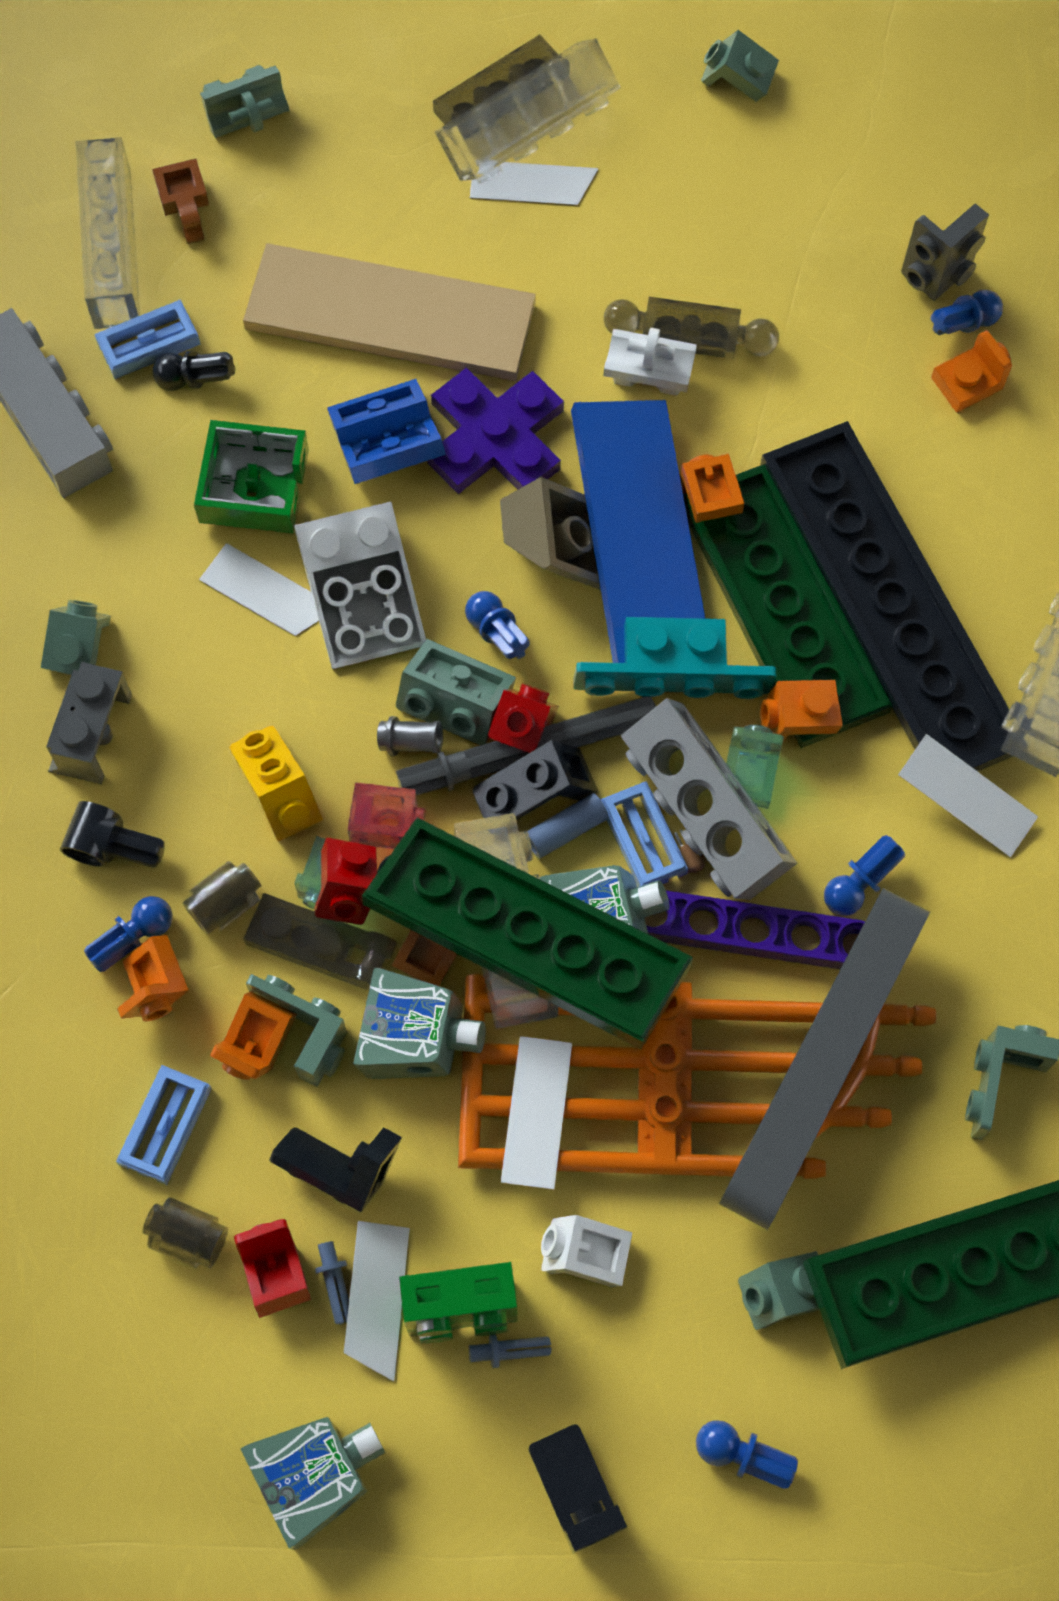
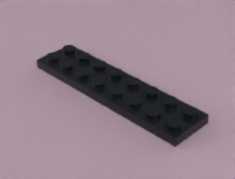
(890, 596)

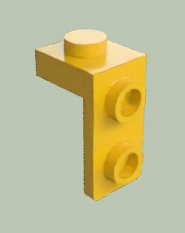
(276, 782)

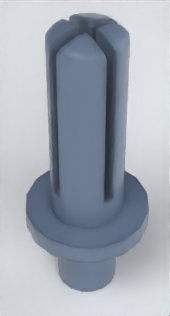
(332, 1271)
(496, 1350)

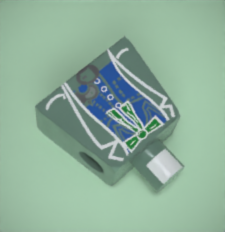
(613, 892)
(412, 1029)
(311, 1475)

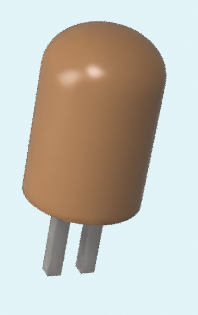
(693, 861)

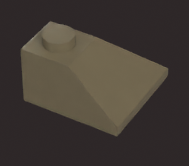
(551, 529)

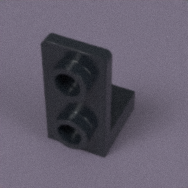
(535, 780)
(343, 1177)
(576, 1488)

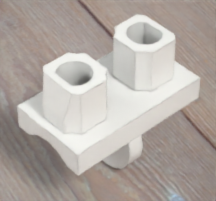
(650, 361)

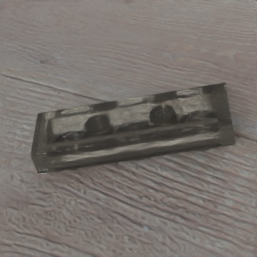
(493, 79)

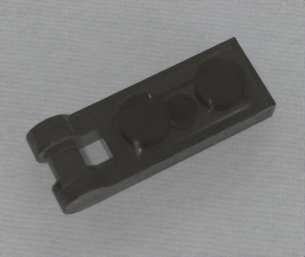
(317, 942)

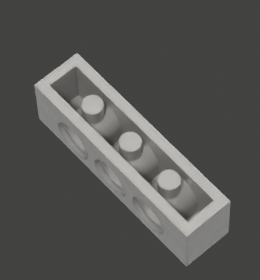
(762, 852)

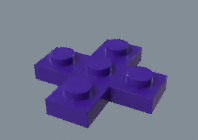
(495, 430)

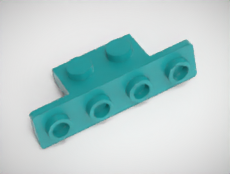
(674, 657)

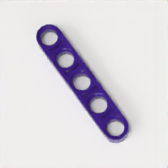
(778, 920)

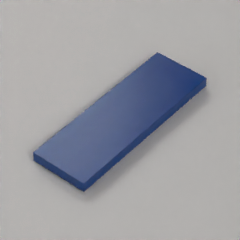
(636, 514)

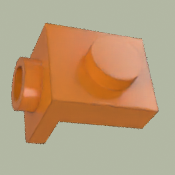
(802, 708)
(154, 980)
(254, 1037)

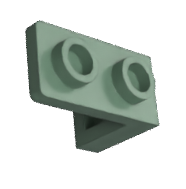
(1023, 1047)
(323, 1049)

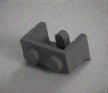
(83, 721)

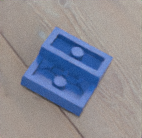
(386, 431)

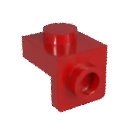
(522, 717)
(345, 876)
(272, 1267)

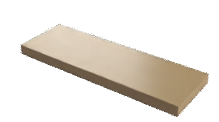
(390, 311)

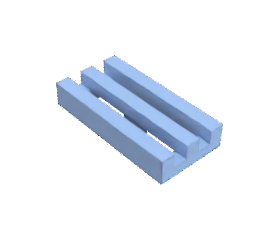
(149, 343)
(678, 866)
(146, 1165)

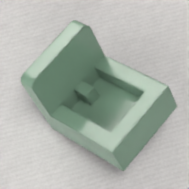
(741, 64)
(73, 636)
(778, 1291)

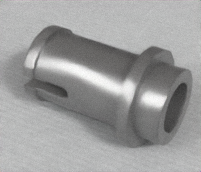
(409, 736)

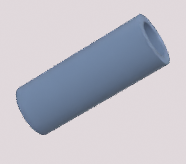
(567, 825)

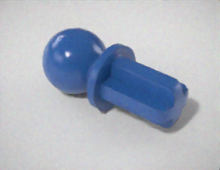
(968, 313)
(496, 624)
(846, 894)
(148, 918)
(720, 1445)

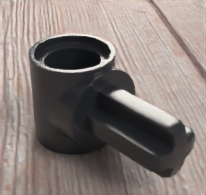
(99, 836)

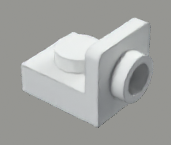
(586, 1250)

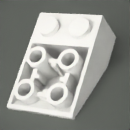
(360, 584)

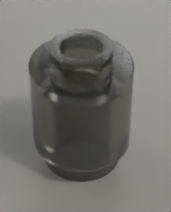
(222, 896)
(185, 1233)

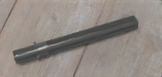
(495, 756)

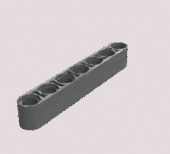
(824, 1059)

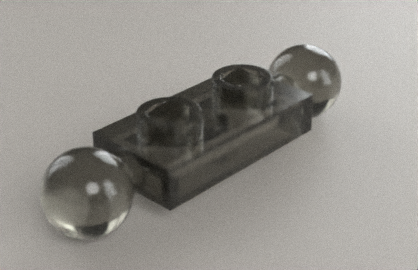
(708, 326)

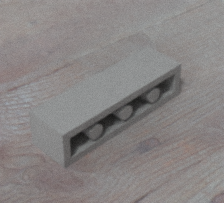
(45, 411)

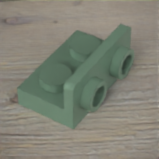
(452, 690)

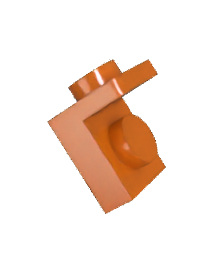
(974, 373)
(711, 487)

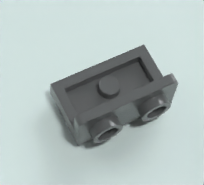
(945, 257)

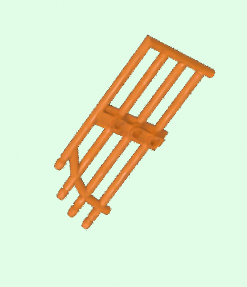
(665, 1085)

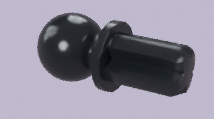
(193, 369)

